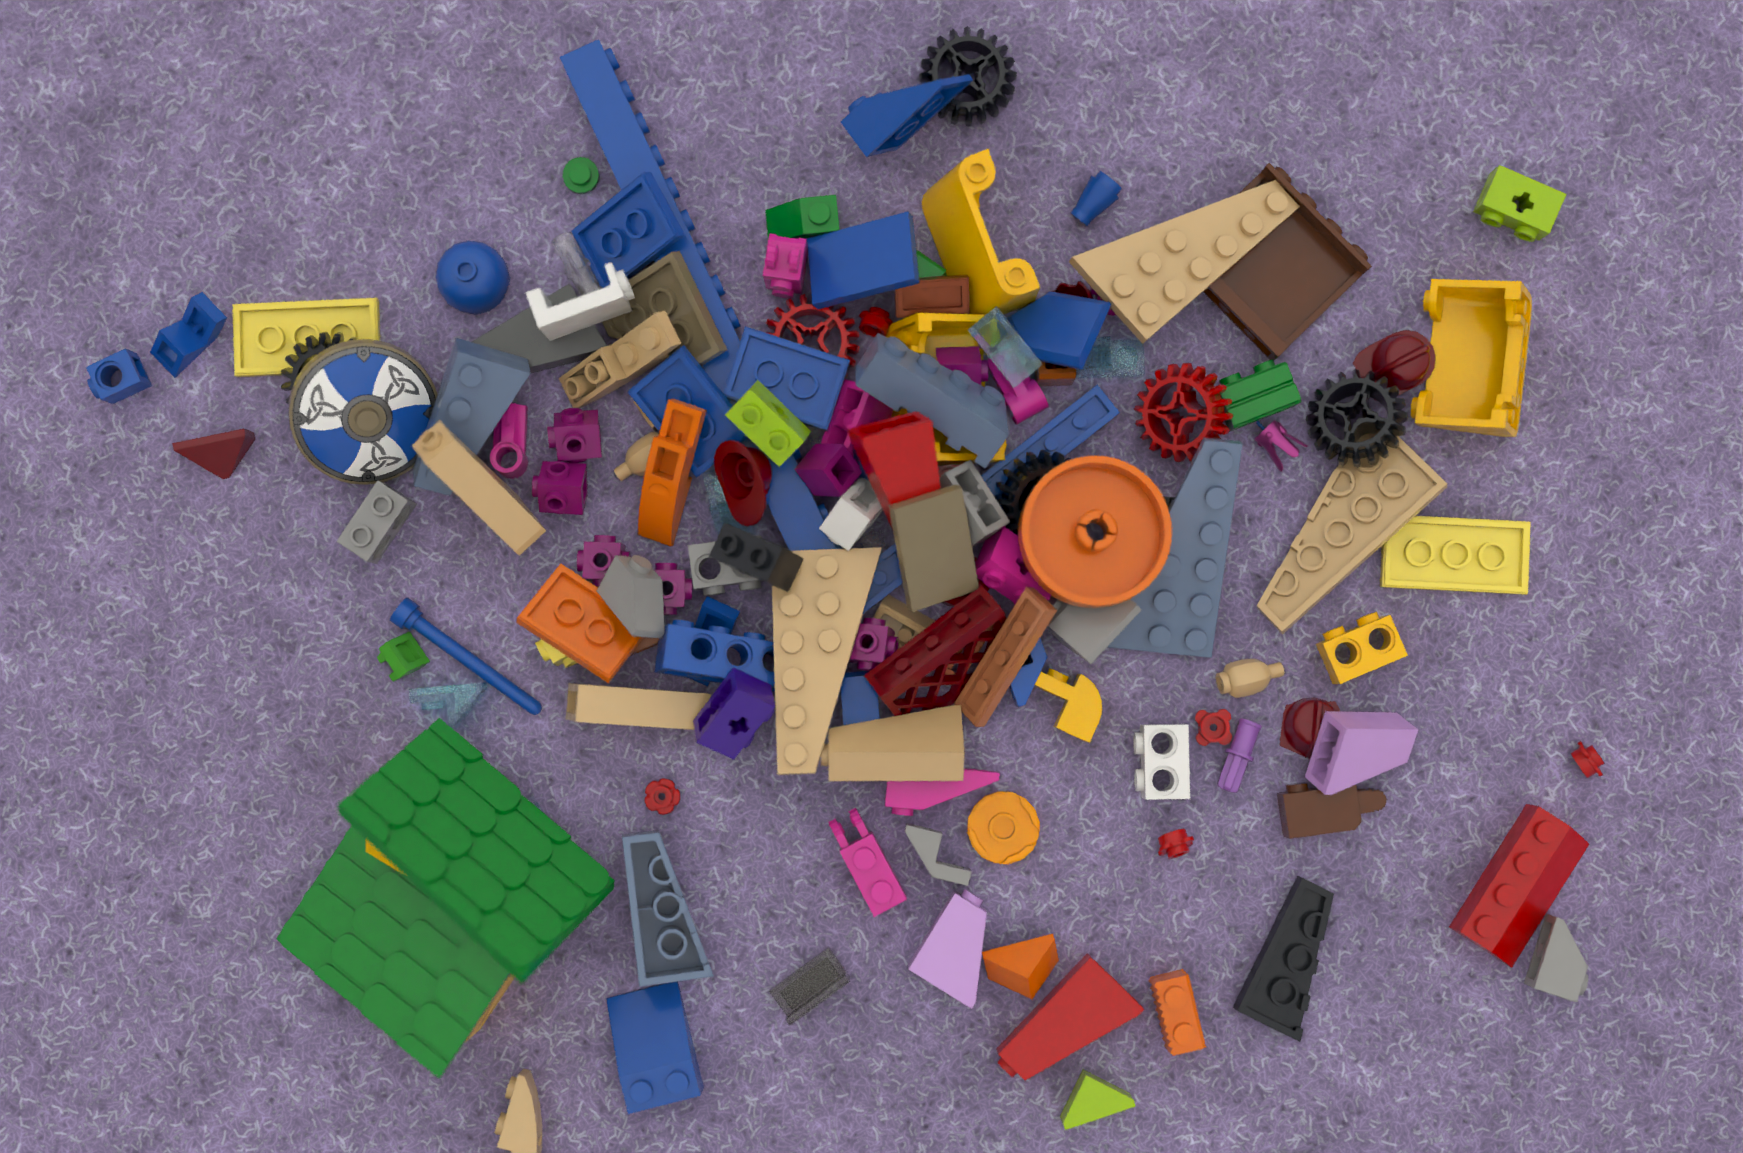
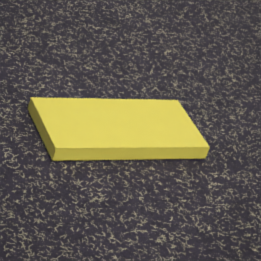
(270, 330)
(1458, 555)

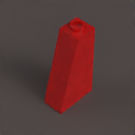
(898, 457)
(1067, 1019)

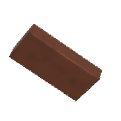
(934, 295)

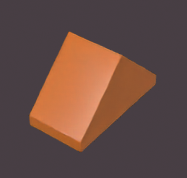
(1022, 964)

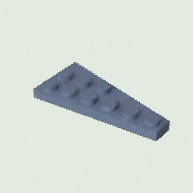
(1185, 596)

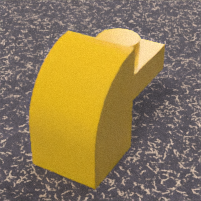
(1081, 706)

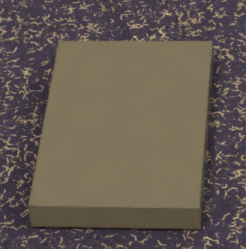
(934, 547)

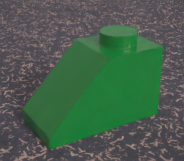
(803, 217)

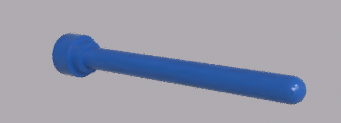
(409, 616)

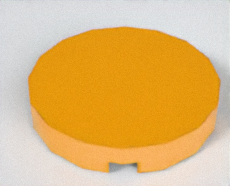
(992, 821)

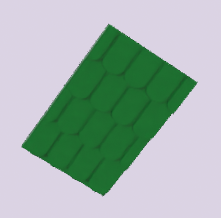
(477, 848)
(394, 955)

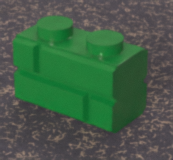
(1259, 394)

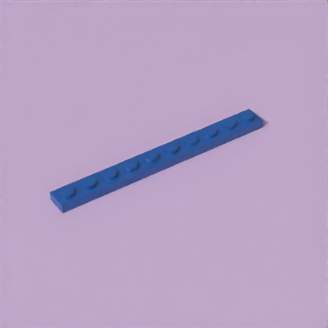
(1060, 435)

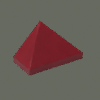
(217, 452)

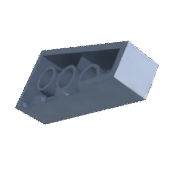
(472, 399)
(955, 404)
(661, 922)

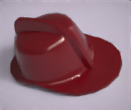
(1402, 358)
(745, 480)
(1302, 724)

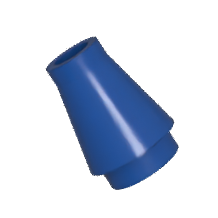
(1096, 197)

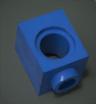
(133, 376)

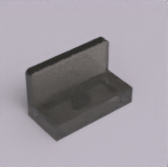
(810, 985)

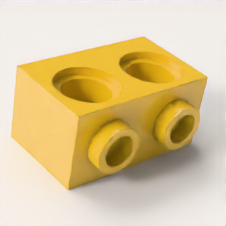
(1362, 655)

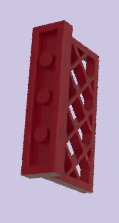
(936, 649)

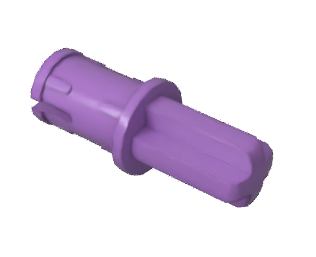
(1238, 755)

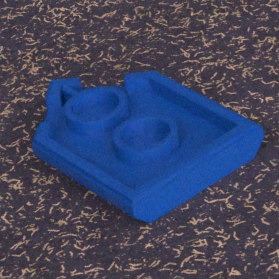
(1061, 327)

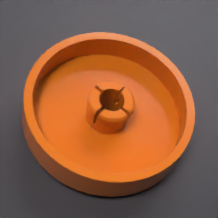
(1132, 522)

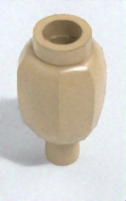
(636, 458)
(1247, 677)

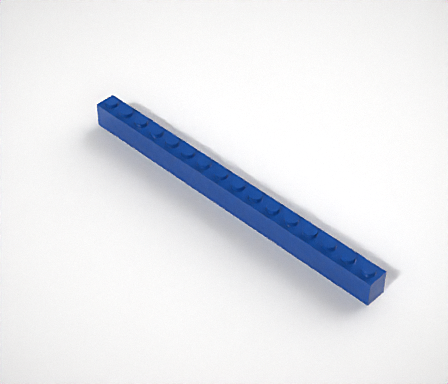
(629, 156)

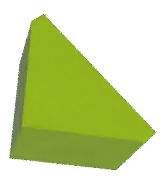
(1092, 1100)

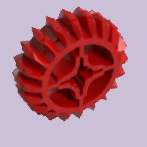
(823, 329)
(1184, 397)

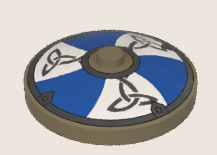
(361, 410)

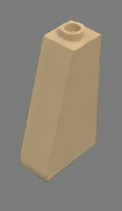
(479, 487)
(633, 706)
(898, 748)

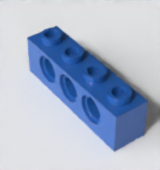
(676, 659)

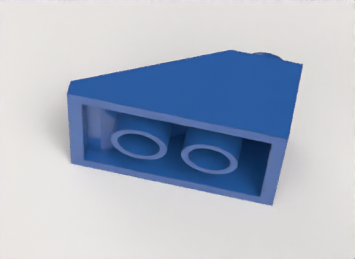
(892, 118)
(653, 1047)

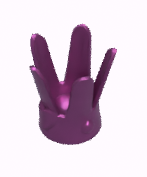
(1275, 434)

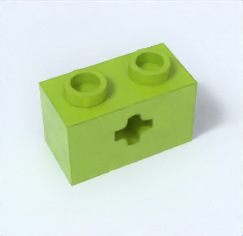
(1536, 199)
(768, 423)

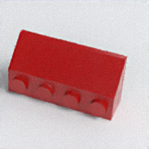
(1519, 884)

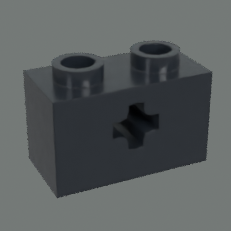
(756, 557)

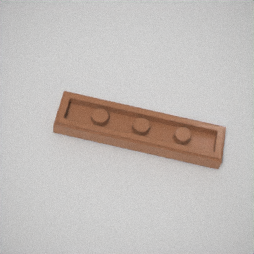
(1005, 656)

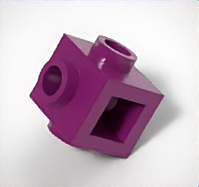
(575, 435)
(561, 487)
(587, 558)
(682, 587)
(884, 644)

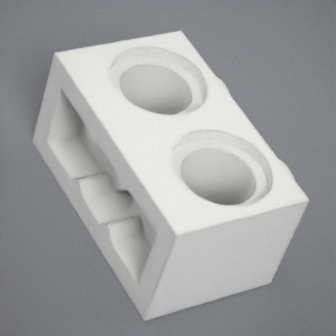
(852, 514)
(1173, 760)

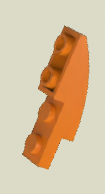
(668, 471)

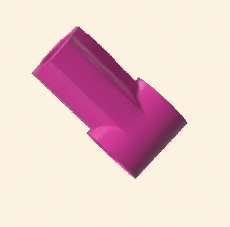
(1024, 399)
(511, 436)

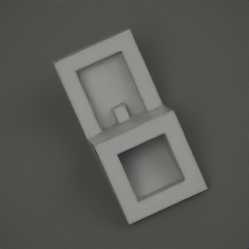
(927, 844)

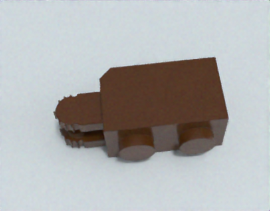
(1312, 813)

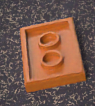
(579, 623)

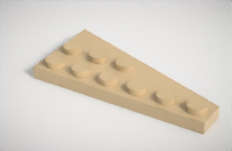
(1172, 263)
(1346, 526)
(813, 646)

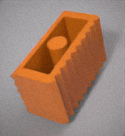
(1177, 1012)

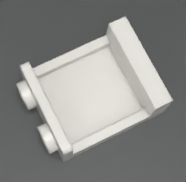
(584, 310)

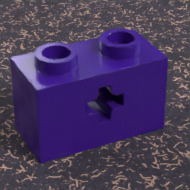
(734, 713)

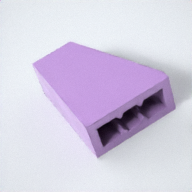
(1358, 748)
(953, 948)

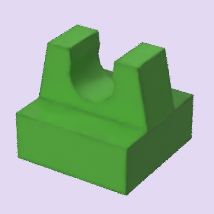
(402, 655)

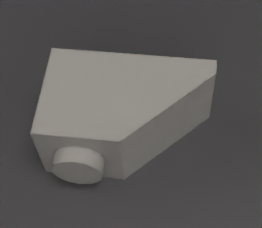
(635, 595)
(1557, 962)

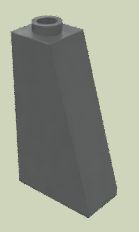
(524, 338)

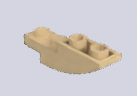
(622, 361)
(522, 1124)

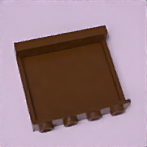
(1288, 274)

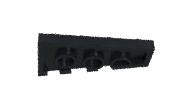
(1284, 968)

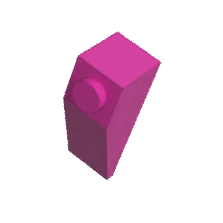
(919, 795)

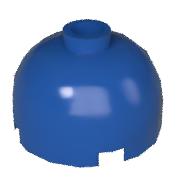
(472, 277)

